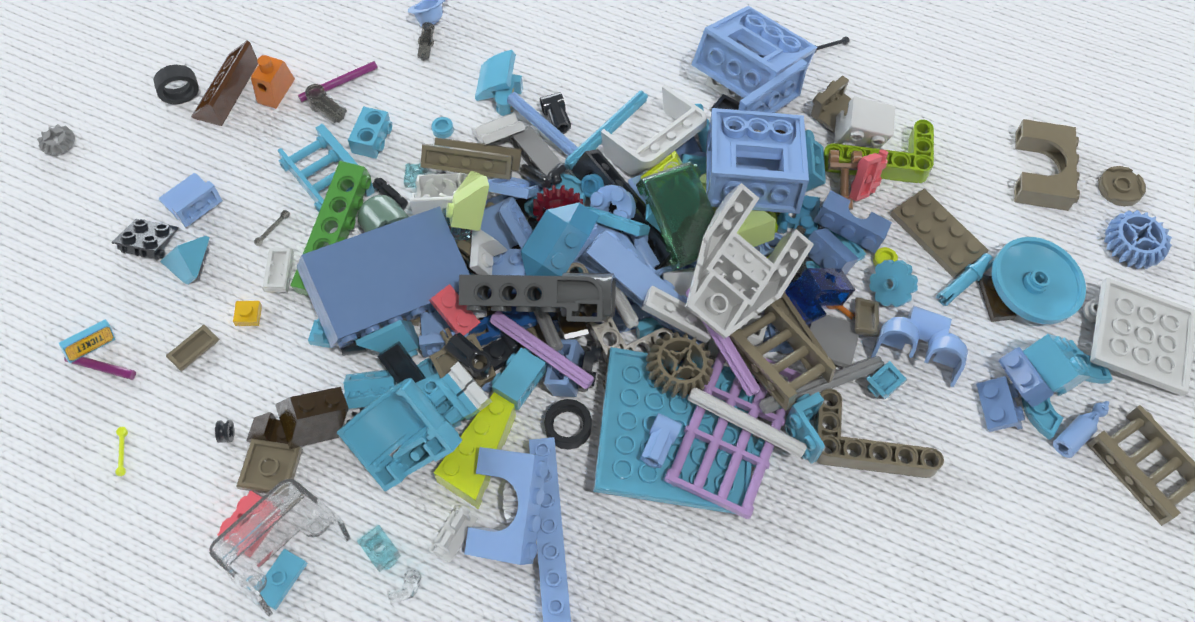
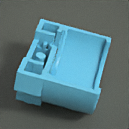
(397, 419)

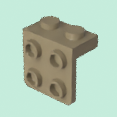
(831, 103)

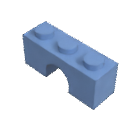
(836, 216)

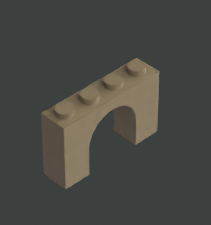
(1060, 145)

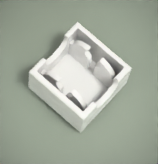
(866, 123)
(434, 191)

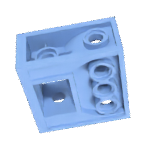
(749, 50)
(763, 161)

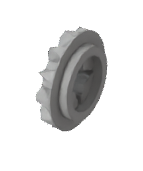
(65, 140)

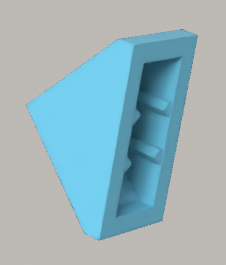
(186, 259)

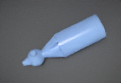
(1080, 431)

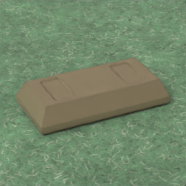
(866, 317)
(192, 347)

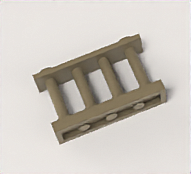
(471, 156)
(768, 373)
(1133, 478)

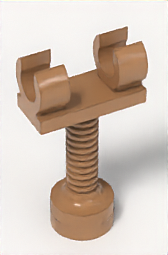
(833, 160)

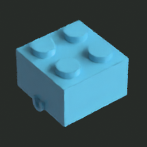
(1057, 363)

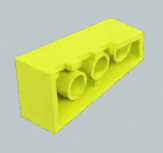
(487, 430)

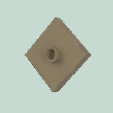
(267, 465)

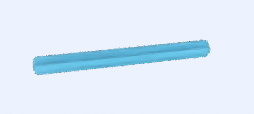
(610, 126)

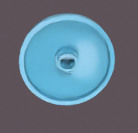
(1038, 280)

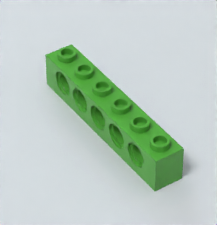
(345, 176)

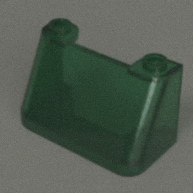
(679, 209)

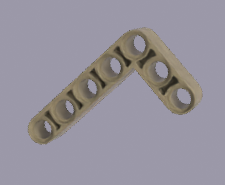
(609, 327)
(865, 448)

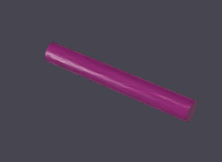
(105, 367)

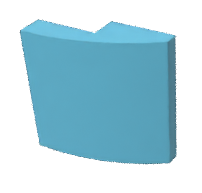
(495, 75)
(366, 387)

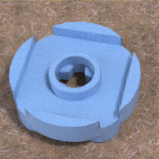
(617, 196)

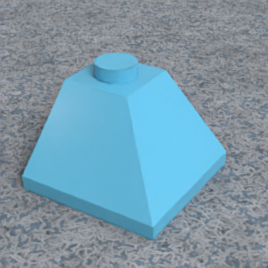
(391, 334)

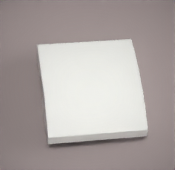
(498, 128)

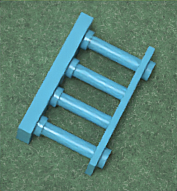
(335, 154)

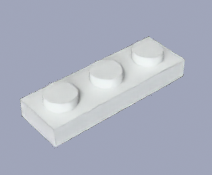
(674, 313)

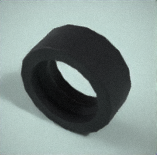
(174, 73)
(563, 406)

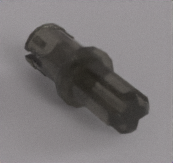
(425, 41)

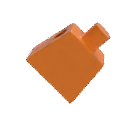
(271, 81)

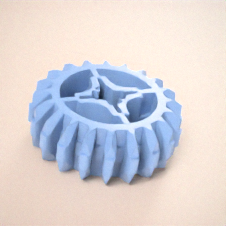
(1152, 242)

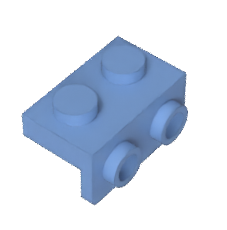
(999, 404)

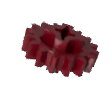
(553, 199)

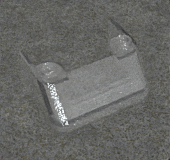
(265, 530)

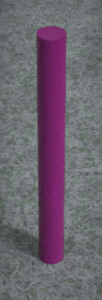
(344, 78)

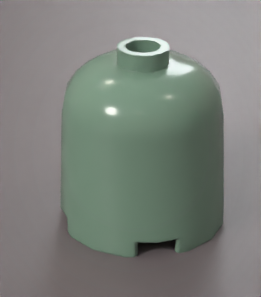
(378, 212)

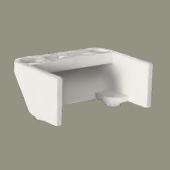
(687, 123)

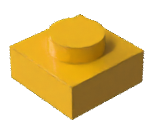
(247, 313)

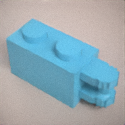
(815, 161)
(519, 377)

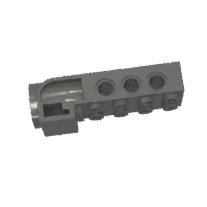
(562, 292)

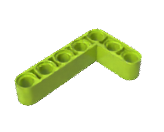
(901, 166)

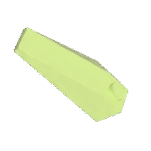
(469, 202)

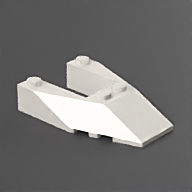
(732, 276)

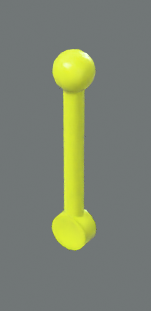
(121, 432)

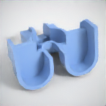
(928, 327)

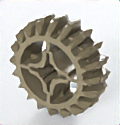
(696, 373)

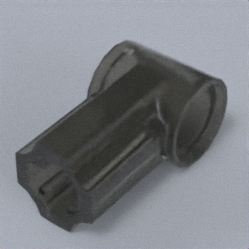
(322, 102)

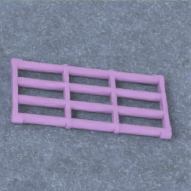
(715, 442)

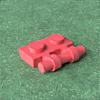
(868, 175)

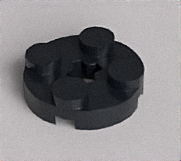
(591, 357)

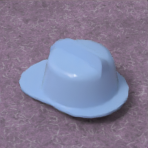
(427, 11)

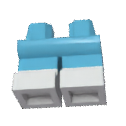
(462, 392)

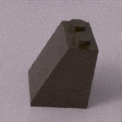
(312, 416)

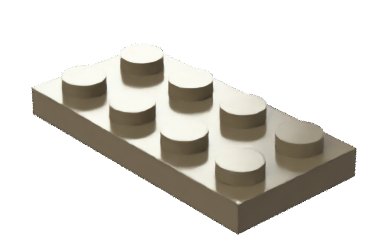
(938, 232)

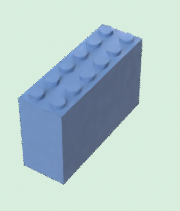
(381, 275)

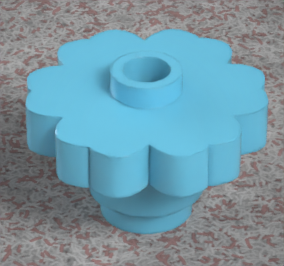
(893, 283)

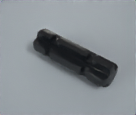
(381, 185)

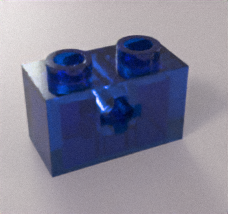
(824, 287)

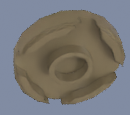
(1121, 186)

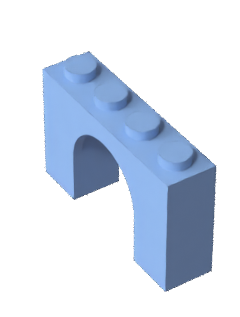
(517, 541)

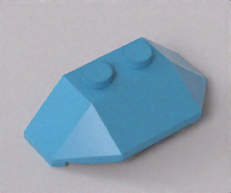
(557, 240)

